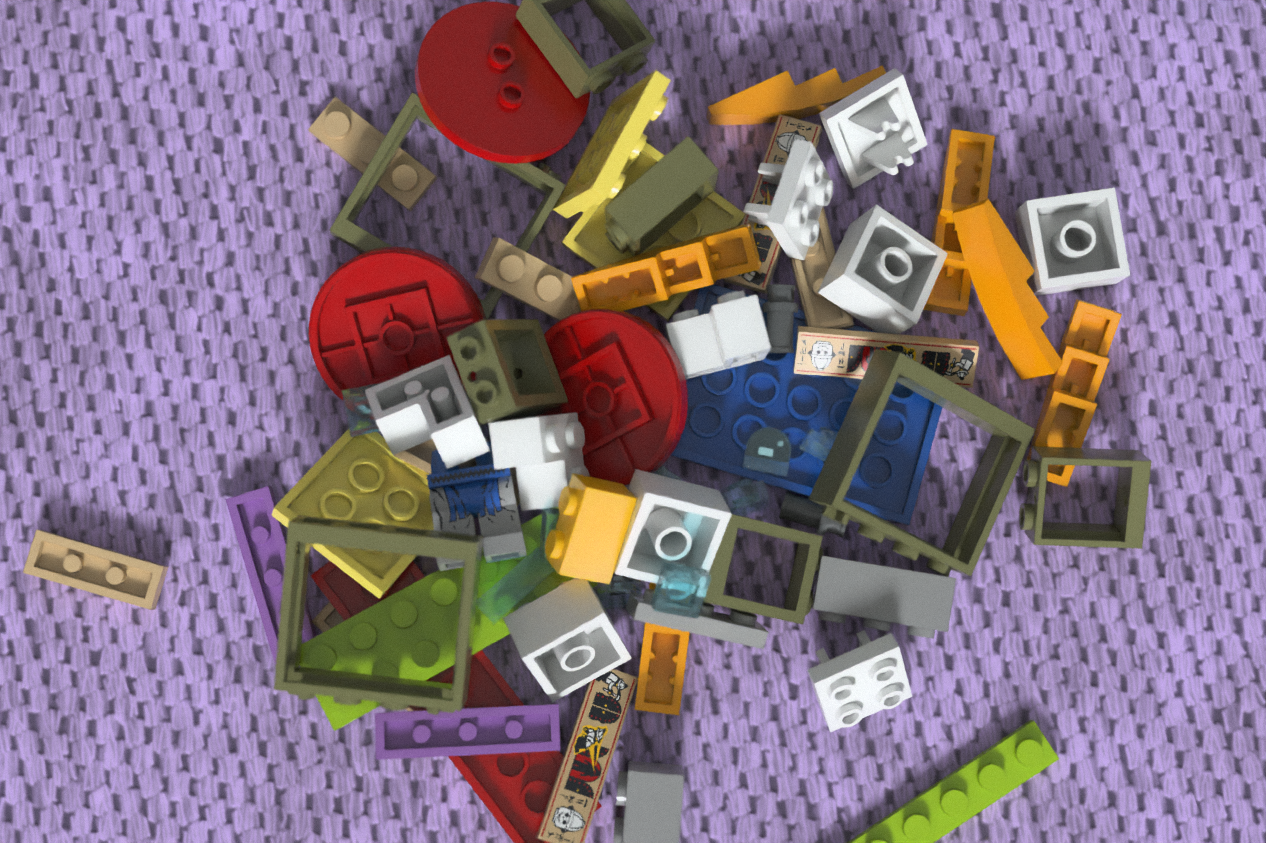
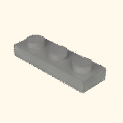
(737, 627)

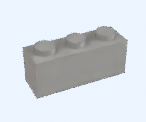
(882, 596)

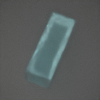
(514, 586)

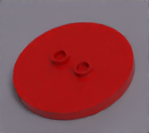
(494, 86)
(388, 316)
(624, 389)

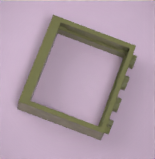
(344, 229)
(986, 491)
(351, 687)

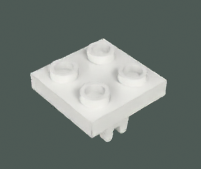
(874, 129)
(798, 200)
(860, 681)

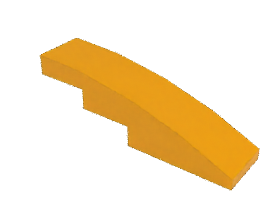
(780, 96)
(962, 183)
(668, 270)
(1000, 279)
(1074, 386)
(661, 668)

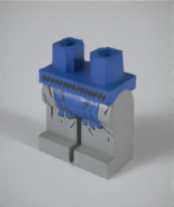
(479, 493)

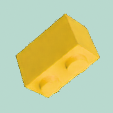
(589, 528)

